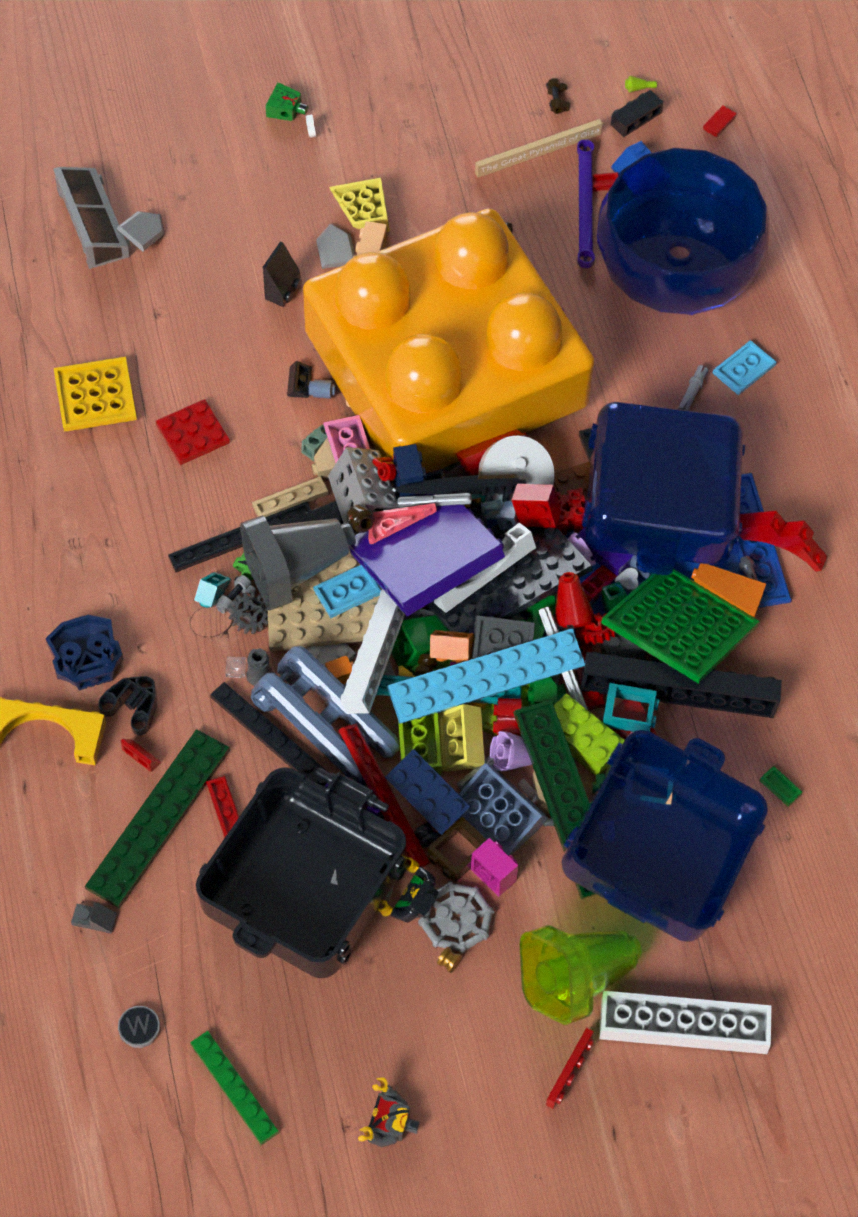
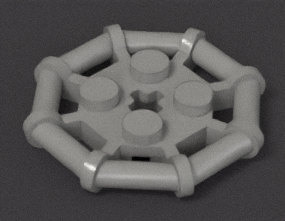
(467, 921)

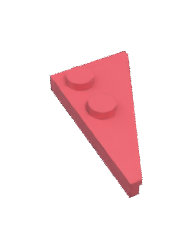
(394, 520)

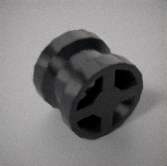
(426, 835)

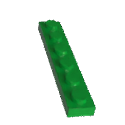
(234, 1088)

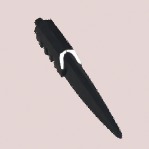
(478, 484)

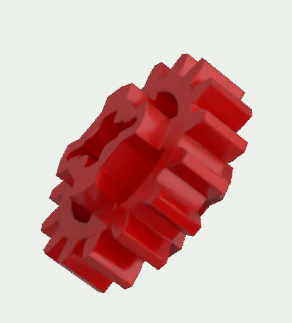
(595, 631)

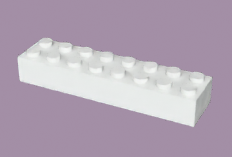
(685, 1022)

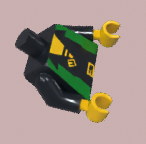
(416, 898)

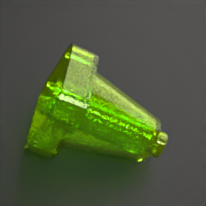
(568, 970)

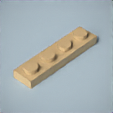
(290, 497)

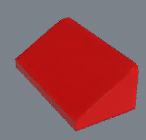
(139, 754)

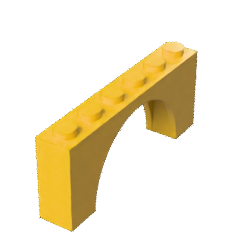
(85, 727)

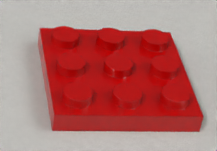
(192, 432)

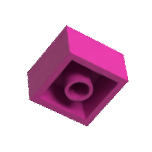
(494, 866)

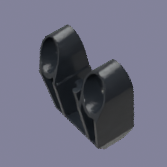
(129, 692)

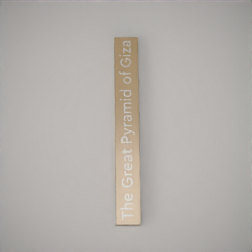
(538, 148)

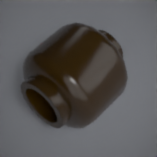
(360, 518)

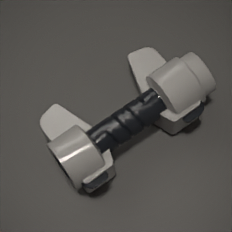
(241, 585)

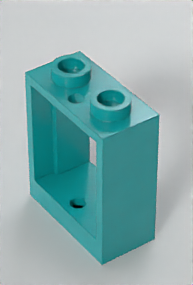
(633, 694)

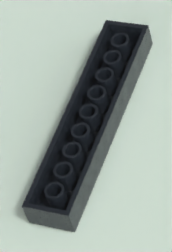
(716, 691)

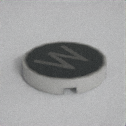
(138, 1026)

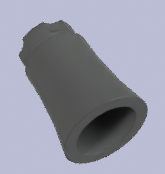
(257, 665)

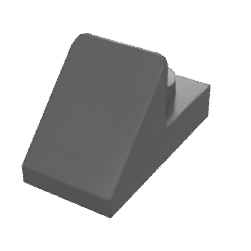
(94, 917)

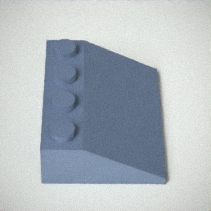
(500, 809)

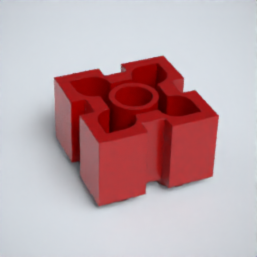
(571, 511)

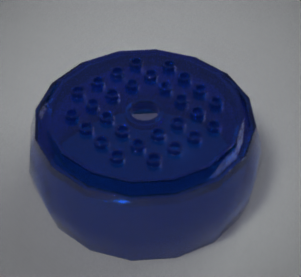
(688, 203)

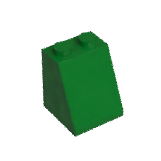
(414, 640)

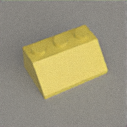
(461, 738)

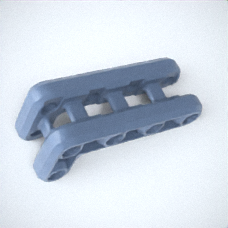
(307, 673)

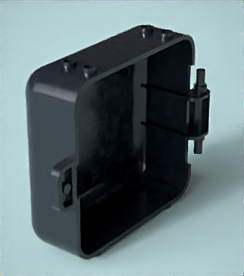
(279, 863)

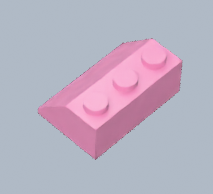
(345, 433)

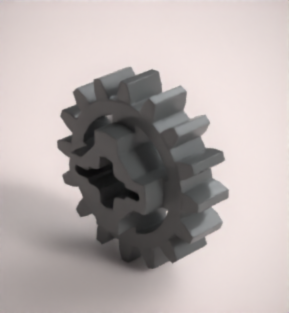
(244, 619)

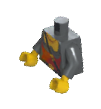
(389, 1118)

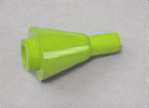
(635, 84)

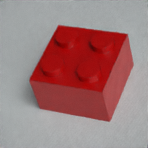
(536, 505)

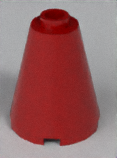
(572, 602)

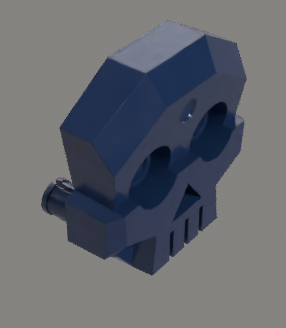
(88, 663)

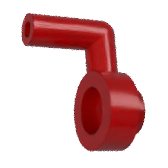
(385, 467)

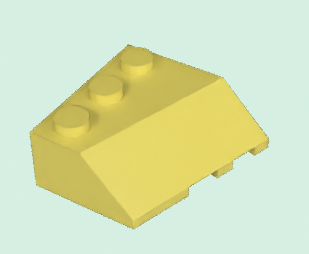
(362, 202)

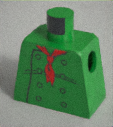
(285, 103)

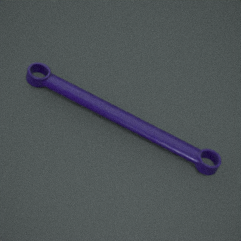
(585, 204)

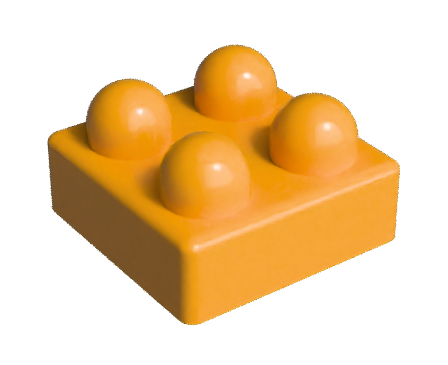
(447, 340)

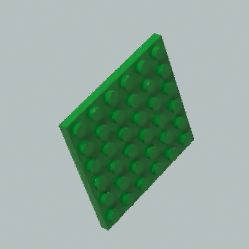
(680, 623)

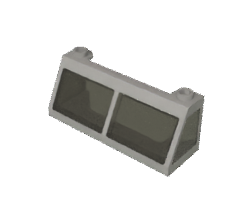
(91, 215)

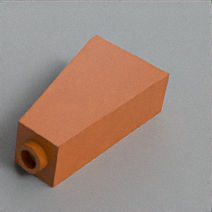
(732, 587)

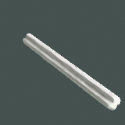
(569, 677)

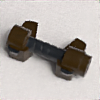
(553, 88)

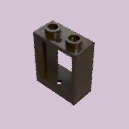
(436, 858)

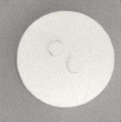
(518, 456)

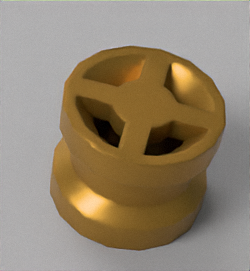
(449, 959)

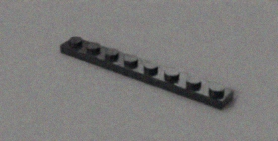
(267, 732)

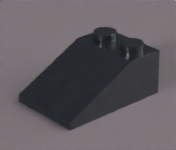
(280, 276)

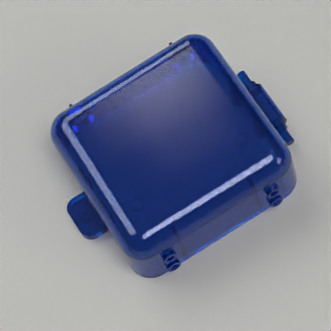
(664, 485)
(663, 858)

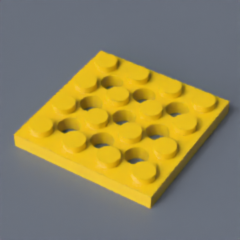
(107, 414)

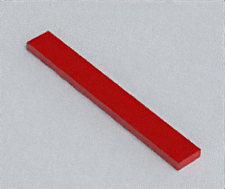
(376, 781)

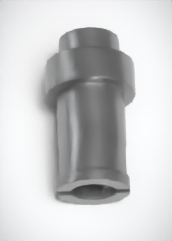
(747, 566)

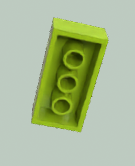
(586, 735)
(424, 738)

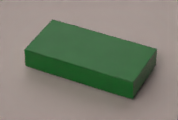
(781, 786)

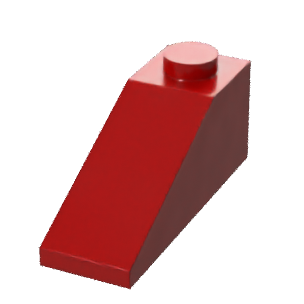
(595, 582)

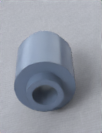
(322, 388)

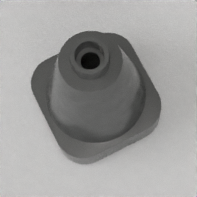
(291, 553)

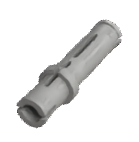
(695, 384)

